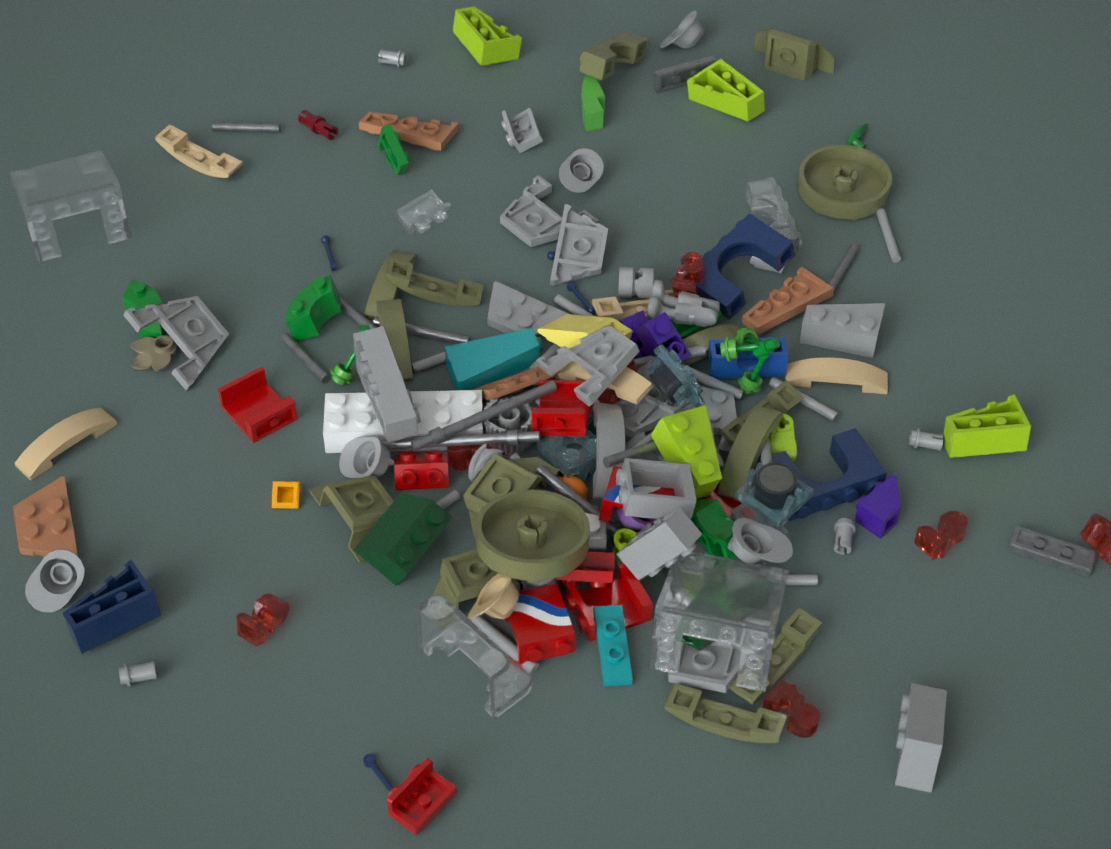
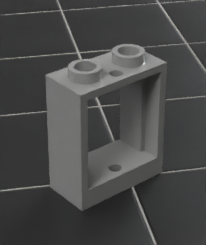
(656, 475)

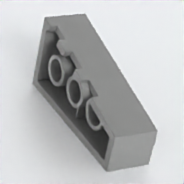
(385, 385)

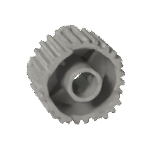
(515, 419)

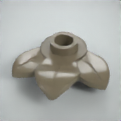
(153, 352)

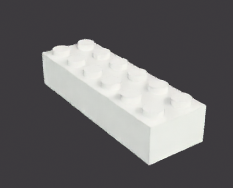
(352, 416)

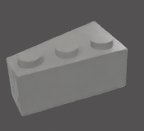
(843, 327)
(660, 544)

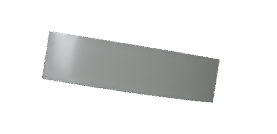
(609, 441)

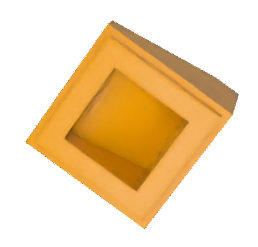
(286, 495)

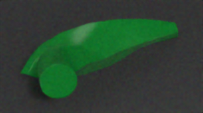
(854, 139)

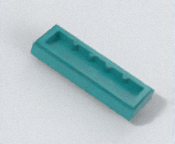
(612, 646)

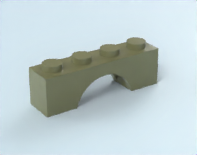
(601, 58)

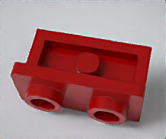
(421, 470)
(595, 568)
(419, 797)

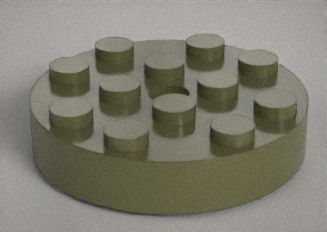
(844, 182)
(532, 535)

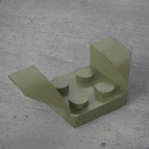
(792, 54)
(501, 477)
(358, 502)
(464, 577)

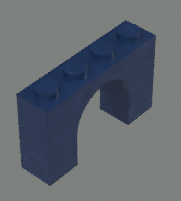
(747, 238)
(860, 471)

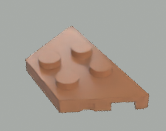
(45, 521)

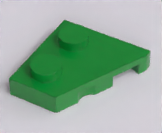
(390, 142)

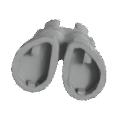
(685, 309)

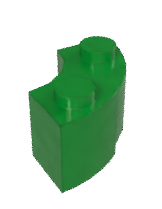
(138, 296)
(313, 308)
(715, 528)

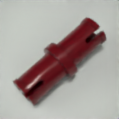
(318, 125)

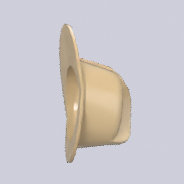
(496, 598)

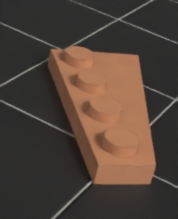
(429, 135)
(787, 301)
(513, 383)

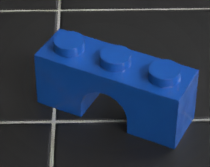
(722, 369)

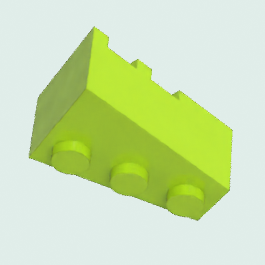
(485, 39)
(726, 91)
(988, 430)
(689, 440)

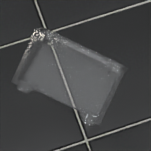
(448, 629)

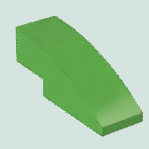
(592, 104)

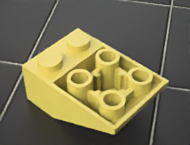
(571, 328)

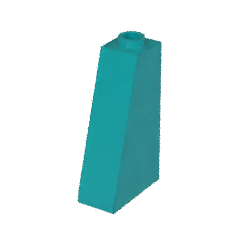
(491, 358)

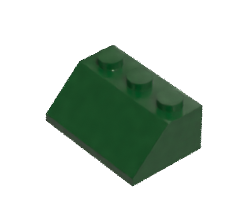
(402, 535)

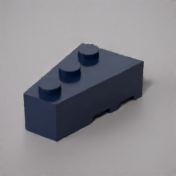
(112, 610)

